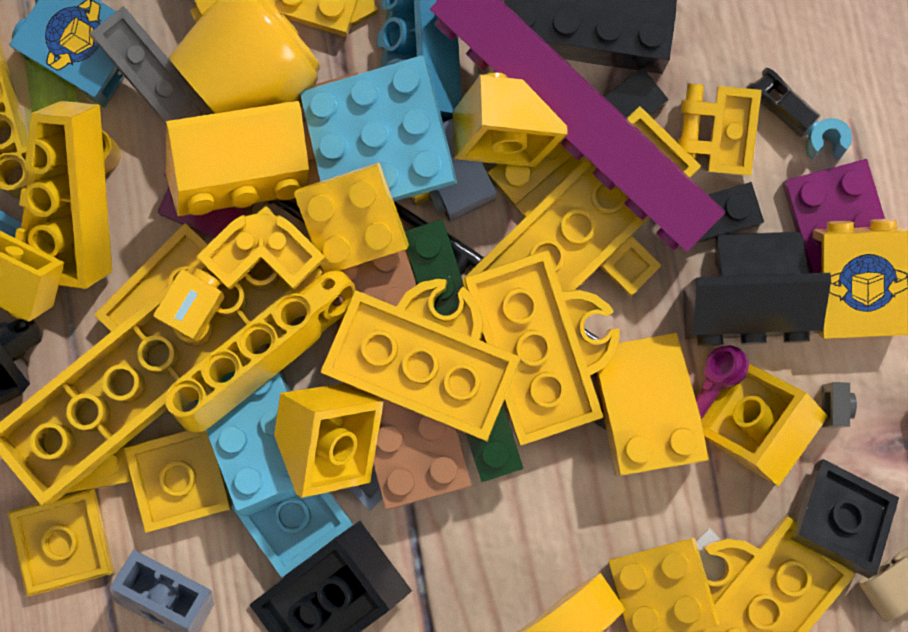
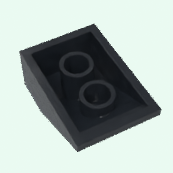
(335, 589)

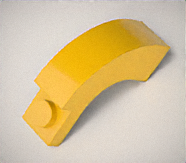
(583, 609)

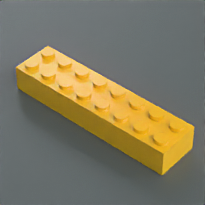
(121, 386)

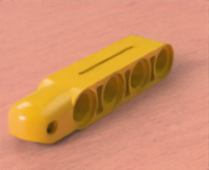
(255, 369)

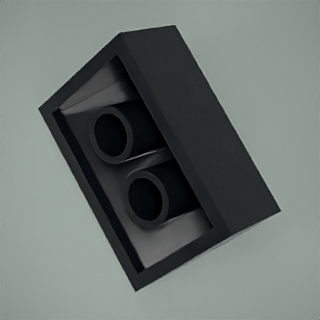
(755, 307)

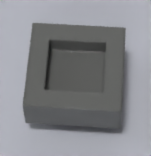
(838, 404)

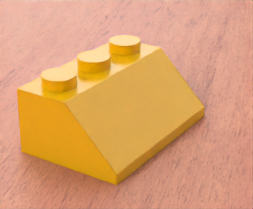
(236, 158)

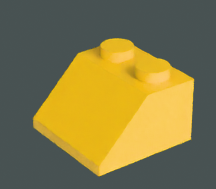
(504, 123)
(763, 424)
(328, 437)

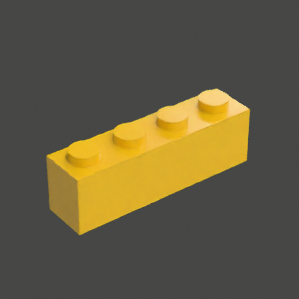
(67, 192)

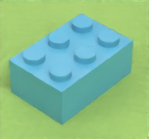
(249, 451)

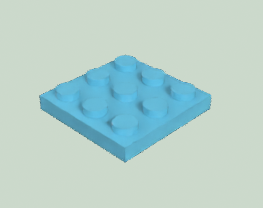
(385, 119)

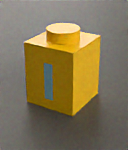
(190, 303)

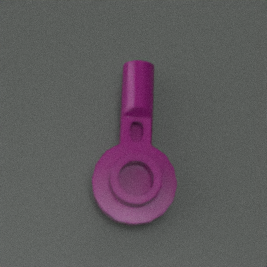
(724, 369)

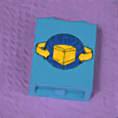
(60, 41)

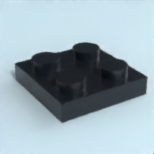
(845, 518)

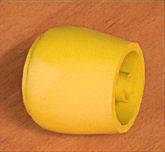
(245, 57)

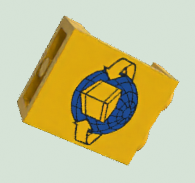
(866, 279)

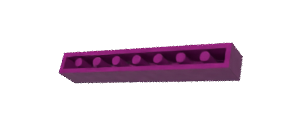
(593, 124)

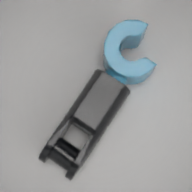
(802, 117)

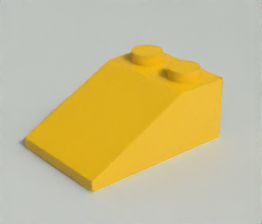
(650, 407)

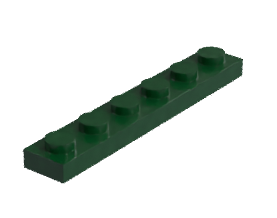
(434, 259)

